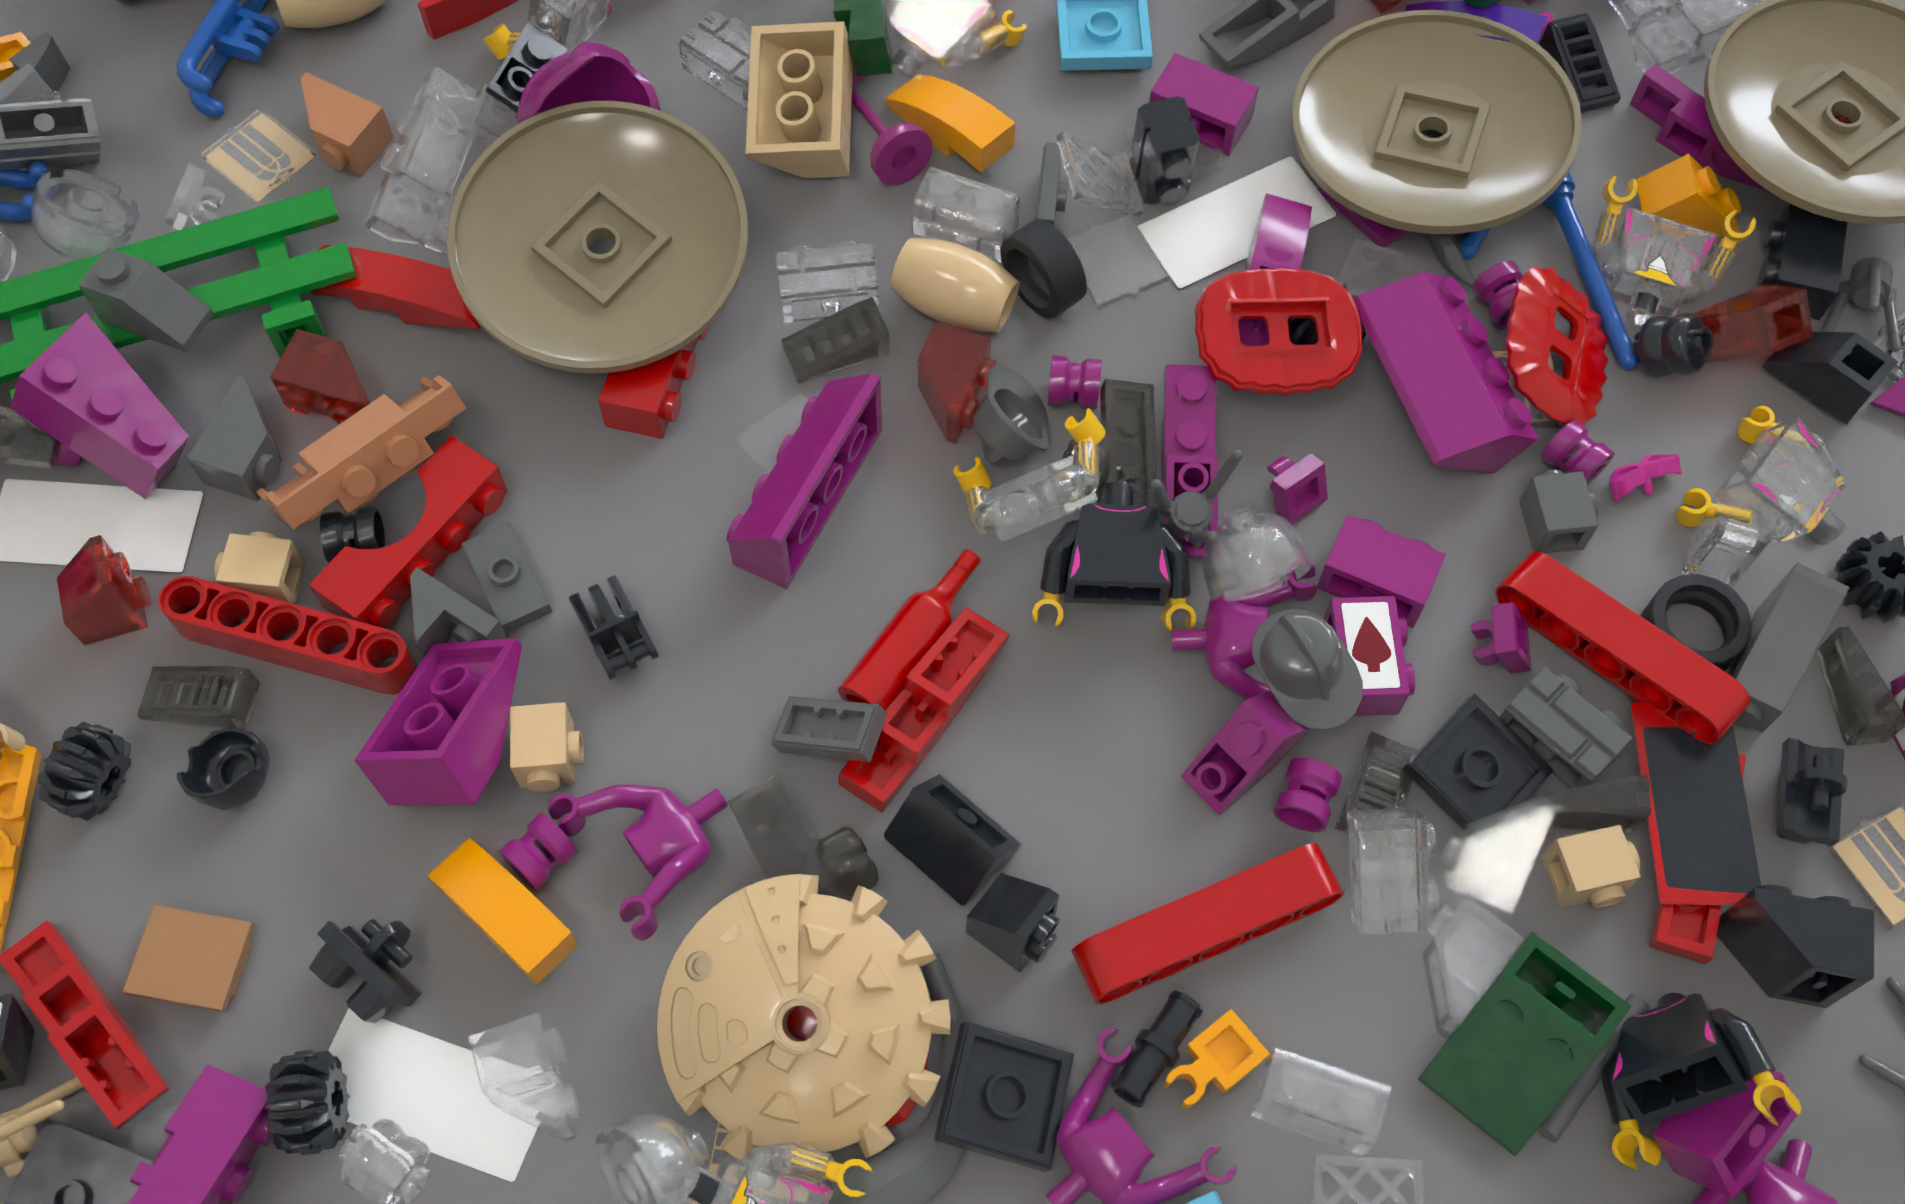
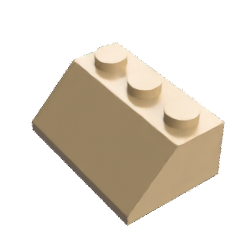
(800, 98)

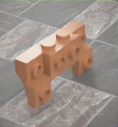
(365, 454)

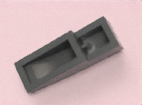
(1264, 27)

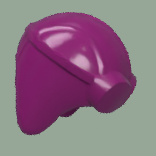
(585, 75)

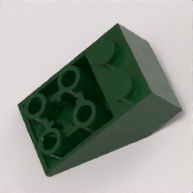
(1524, 1043)

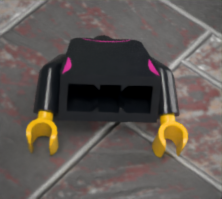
(1117, 558)
(1680, 1061)

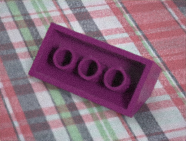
(1446, 373)
(808, 479)

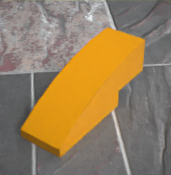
(955, 119)
(504, 910)

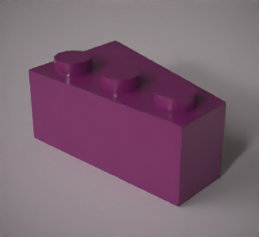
(100, 408)
(207, 1144)

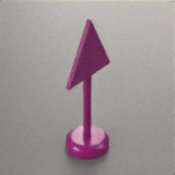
(900, 150)

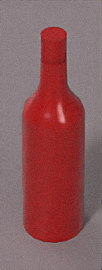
(907, 638)

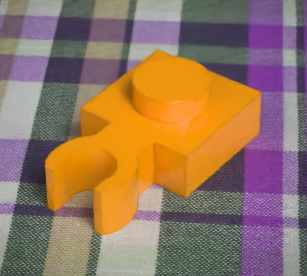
(1221, 1056)

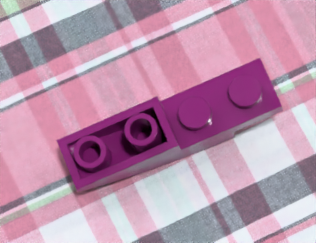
(1684, 123)
(1276, 244)
(1189, 437)

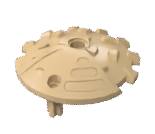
(730, 1005)

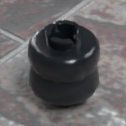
(1673, 344)

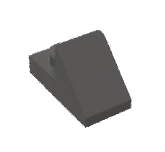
(444, 614)

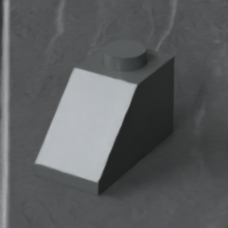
(143, 300)
(237, 445)

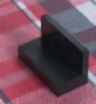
(949, 838)

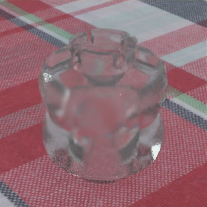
(385, 1163)

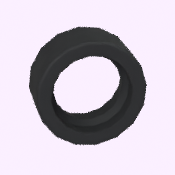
(1046, 268)
(1714, 598)

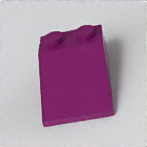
(445, 725)

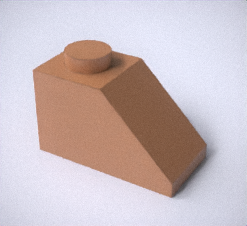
(345, 126)

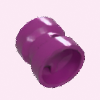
(1497, 289)
(1074, 382)
(1576, 452)
(1307, 794)
(529, 861)

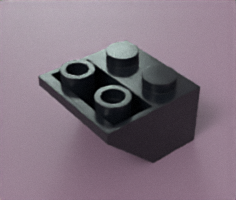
(1800, 944)

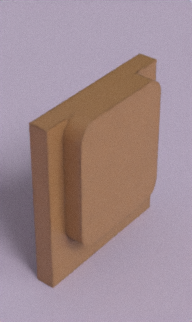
(190, 959)

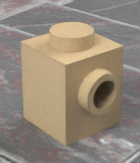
(261, 565)
(544, 746)
(1592, 867)

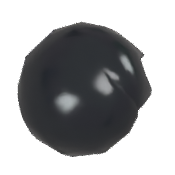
(226, 769)

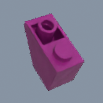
(1243, 751)

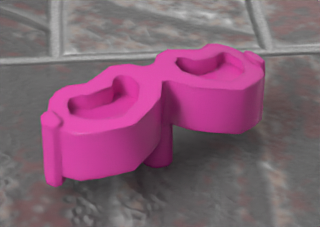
(1629, 476)

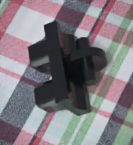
(1810, 793)
(350, 952)

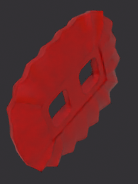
(1275, 298)
(1534, 334)

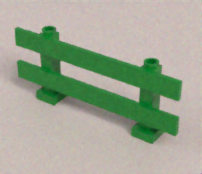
(276, 282)

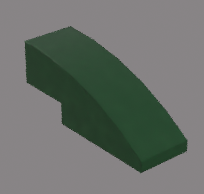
(866, 35)

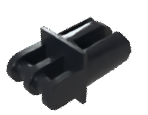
(615, 631)

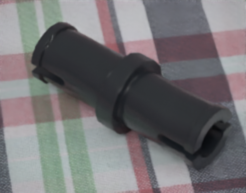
(1156, 1049)

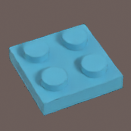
(1103, 34)

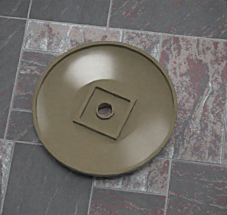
(1784, 79)
(1499, 104)
(585, 175)

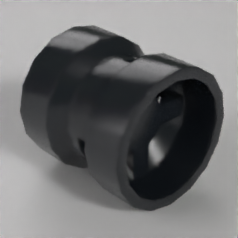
(357, 531)

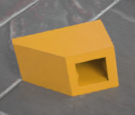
(1688, 195)

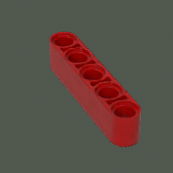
(271, 619)
(1624, 647)
(1206, 923)

